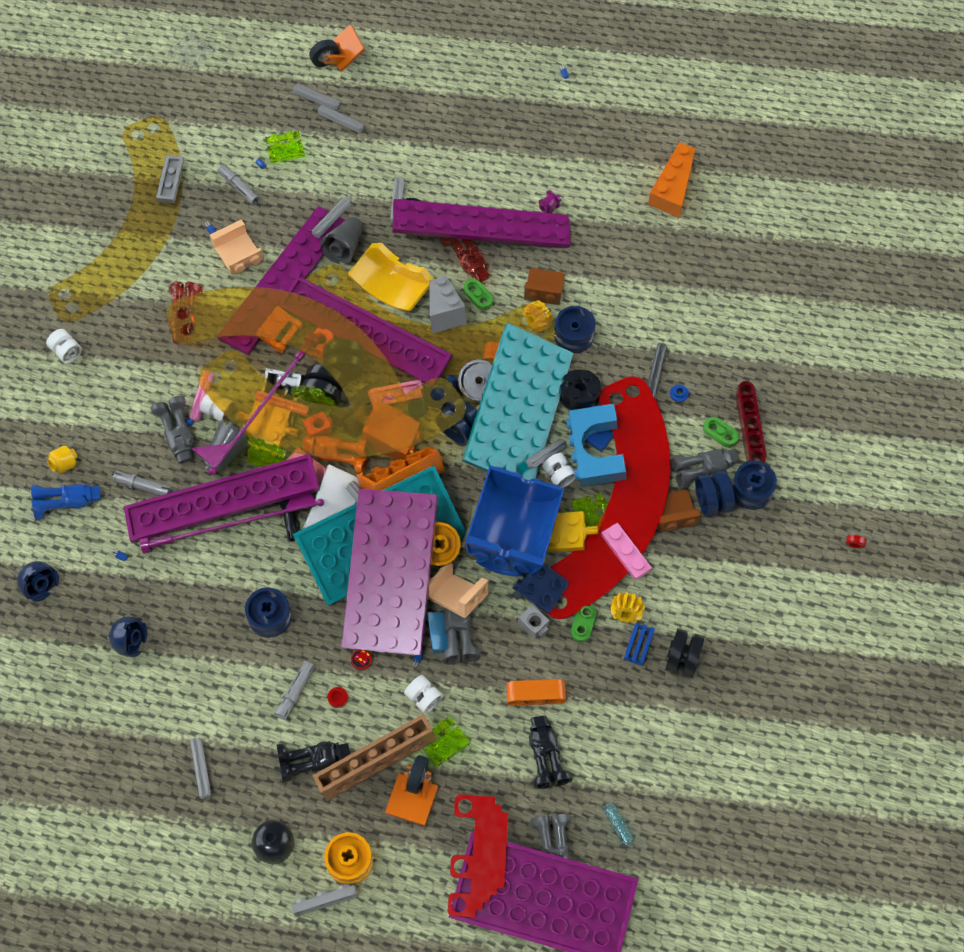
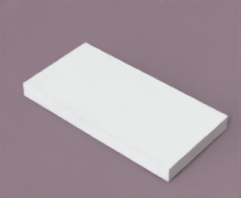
(333, 493)

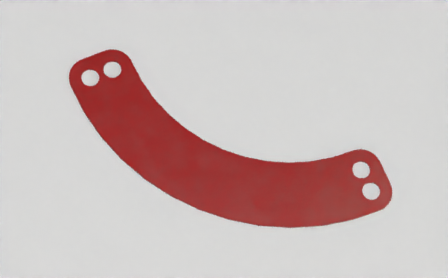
(633, 504)

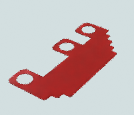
(488, 861)

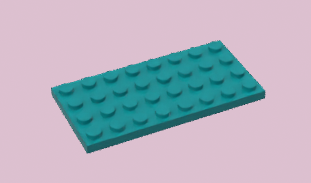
(517, 403)
(330, 541)

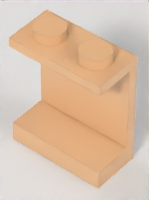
(236, 247)
(456, 592)

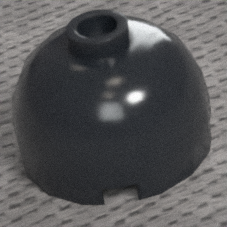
(272, 842)

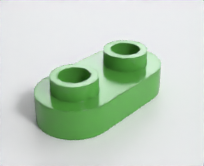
(480, 294)
(722, 430)
(584, 622)

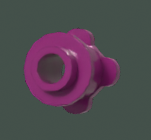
(549, 202)

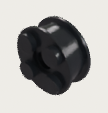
(580, 390)

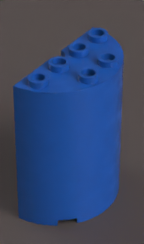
(513, 522)

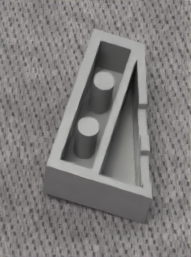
(445, 306)

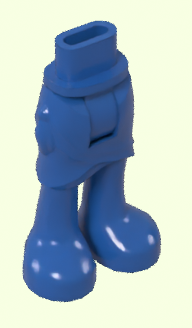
(71, 497)

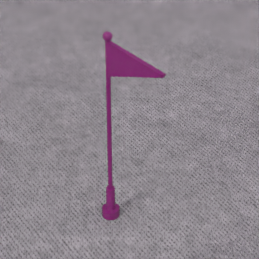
(216, 453)
(294, 504)

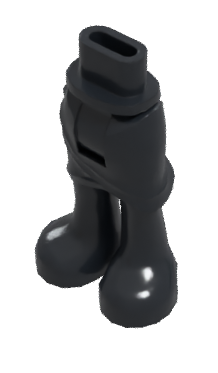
(544, 744)
(321, 757)

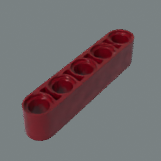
(750, 417)

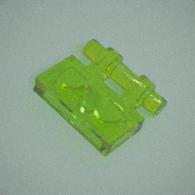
(284, 151)
(312, 395)
(261, 458)
(586, 505)
(448, 745)

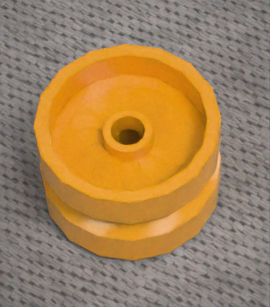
(448, 544)
(346, 846)

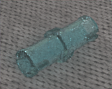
(618, 824)

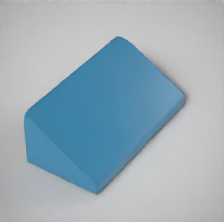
(437, 632)

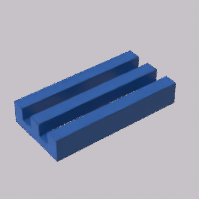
(643, 628)

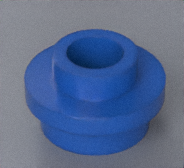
(679, 397)

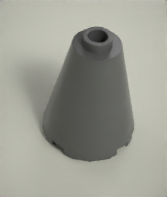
(342, 241)
(225, 435)

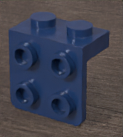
(541, 588)

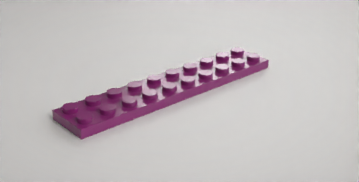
(480, 223)
(296, 260)
(399, 347)
(221, 498)

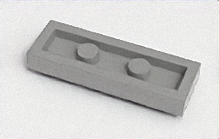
(170, 179)
(323, 900)

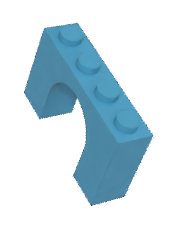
(594, 469)

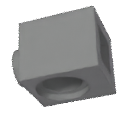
(530, 615)

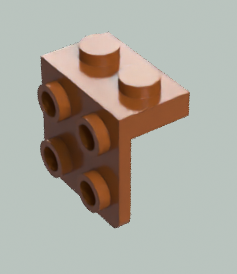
(544, 286)
(678, 512)

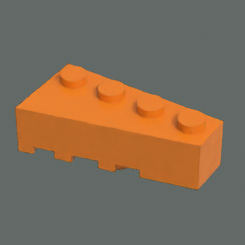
(672, 183)
(401, 469)

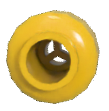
(62, 459)

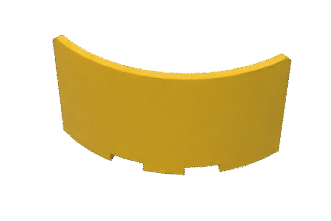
(388, 279)

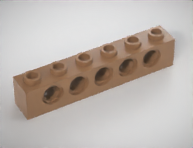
(374, 757)

